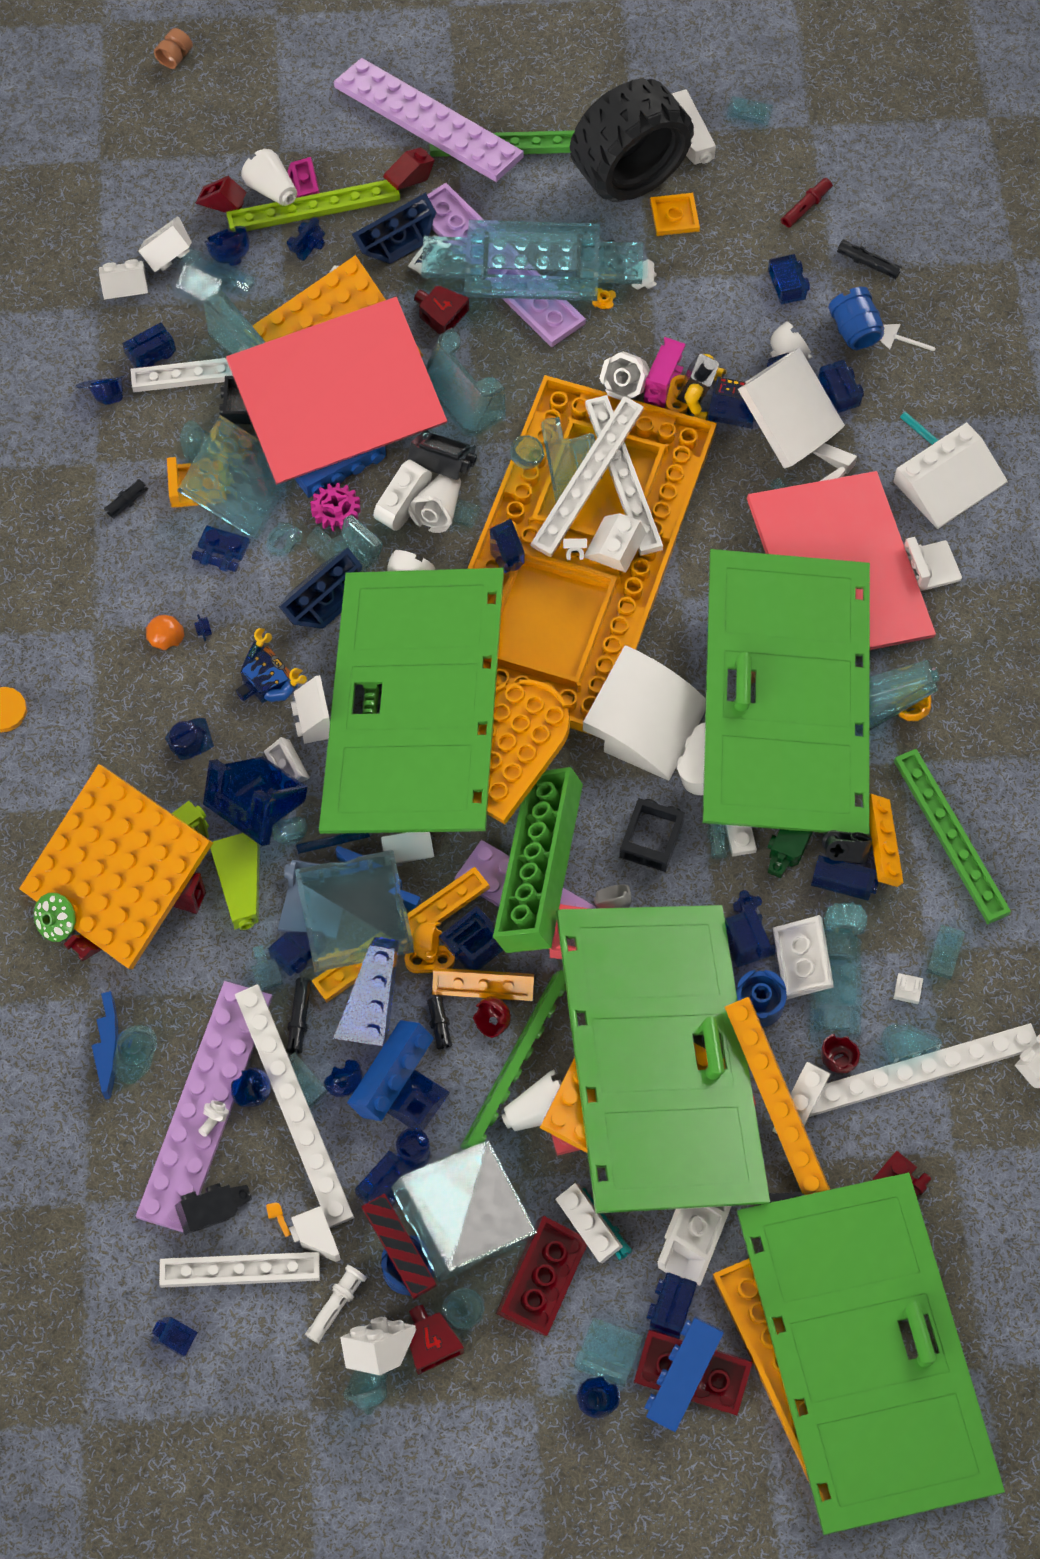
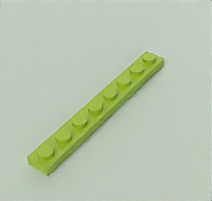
(314, 206)

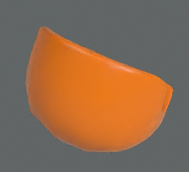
(164, 632)

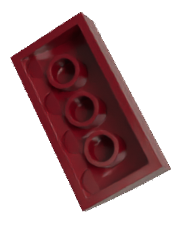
(542, 1276)
(722, 1381)

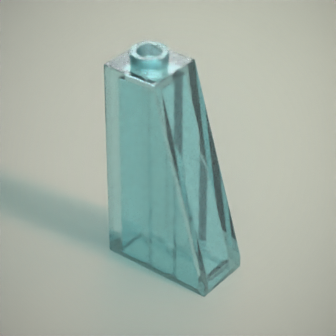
(229, 325)
(899, 690)

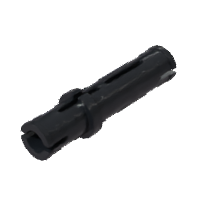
(867, 258)
(298, 1025)

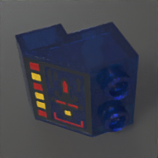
(728, 405)

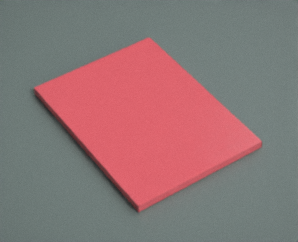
(336, 390)
(849, 522)

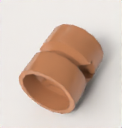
(173, 48)

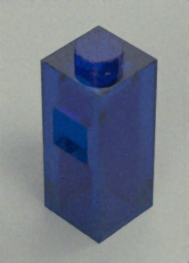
(844, 878)

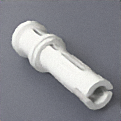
(341, 1294)

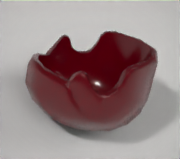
(490, 1008)
(834, 1046)

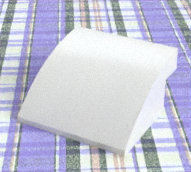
(791, 408)
(645, 713)

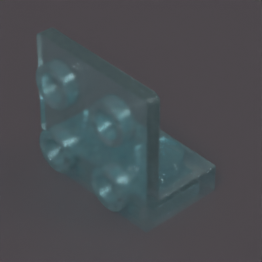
(608, 1352)

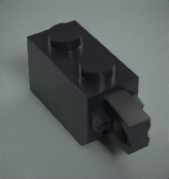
(210, 1208)

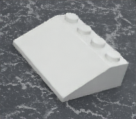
(950, 476)

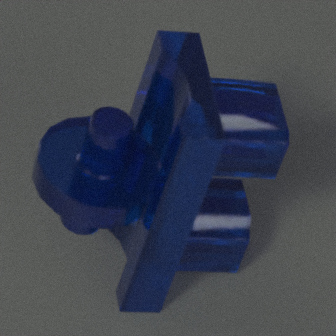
(309, 237)

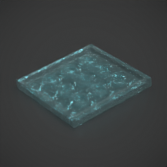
(233, 479)

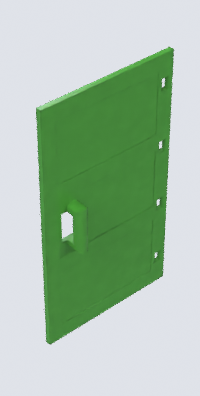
(795, 749)
(423, 752)
(657, 1120)
(877, 1426)

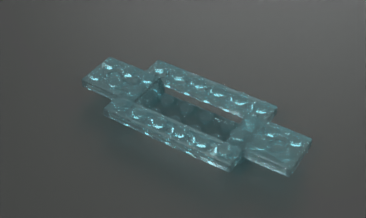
(532, 247)

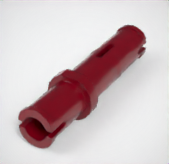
(812, 197)

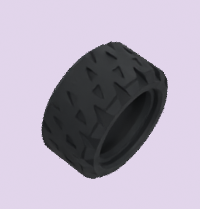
(631, 140)

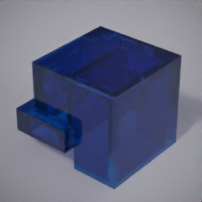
(747, 937)
(472, 940)

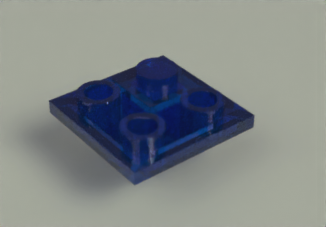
(418, 1101)

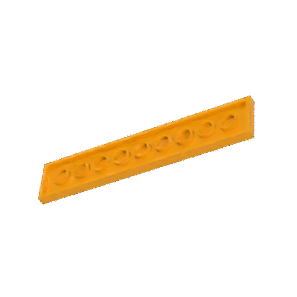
(745, 1307)

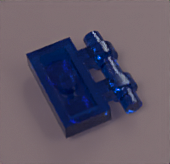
(222, 543)

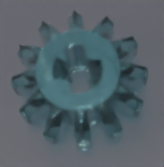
(845, 918)

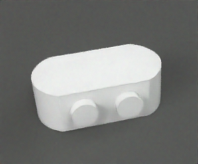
(395, 501)
(692, 762)

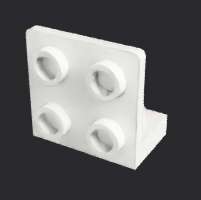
(932, 564)

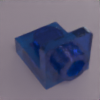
(173, 1335)

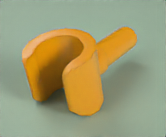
(275, 1210)

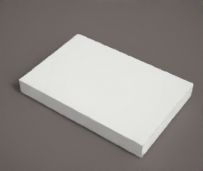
(803, 956)

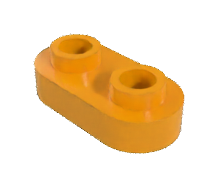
(673, 393)
(428, 965)

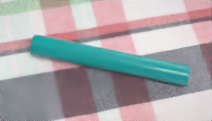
(919, 428)

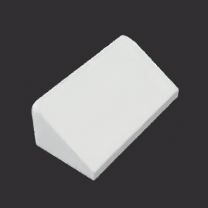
(285, 757)
(409, 846)

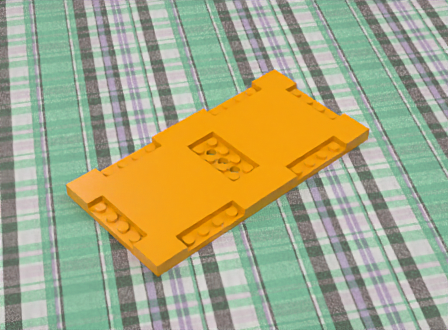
(576, 615)

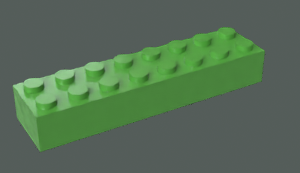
(538, 863)

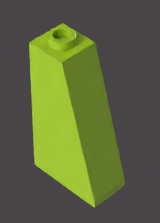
(238, 873)

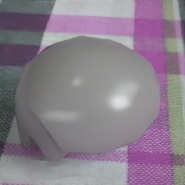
(613, 897)

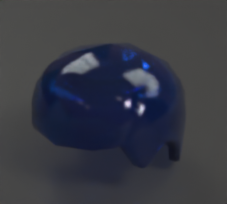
(352, 1075)
(251, 1088)
(606, 1392)

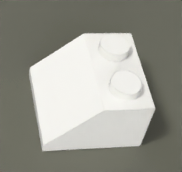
(166, 245)
(616, 541)
(312, 711)

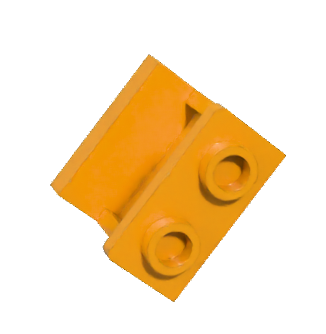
(176, 474)

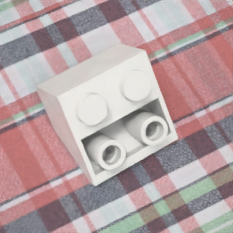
(377, 1345)

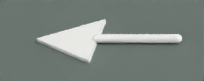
(890, 333)

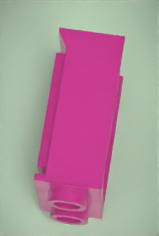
(662, 372)

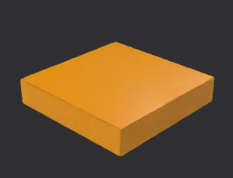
(674, 214)

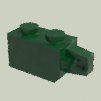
(786, 850)

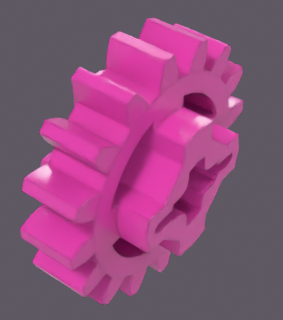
(323, 506)

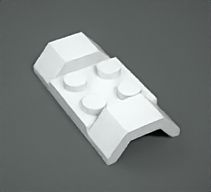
(692, 1241)

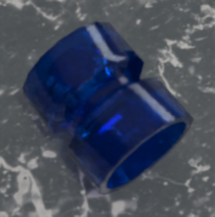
(413, 1148)

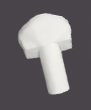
(216, 1112)

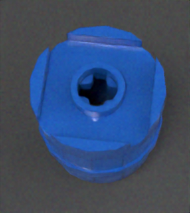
(857, 318)

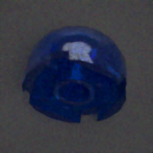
(229, 245)

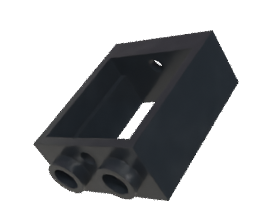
(644, 855)

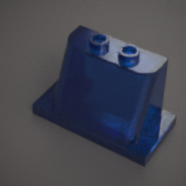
(252, 795)

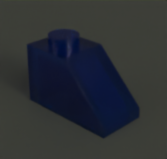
(506, 546)

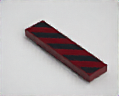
(399, 1246)

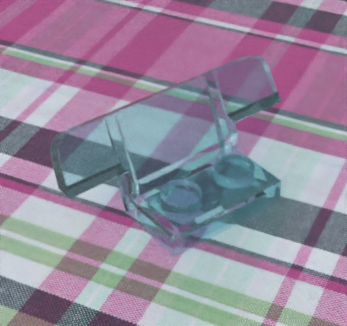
(206, 277)
(563, 455)
(353, 535)

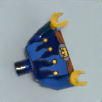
(266, 674)

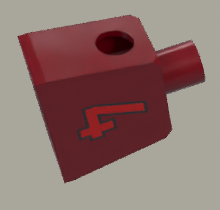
(441, 308)
(433, 1340)

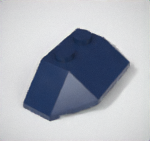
(397, 231)
(320, 595)

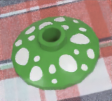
(54, 917)

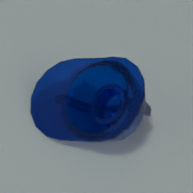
(105, 390)
(189, 738)

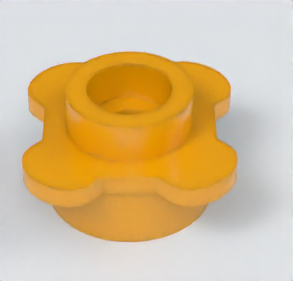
(604, 303)

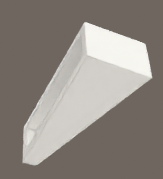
(836, 457)

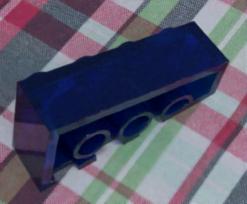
(370, 1002)

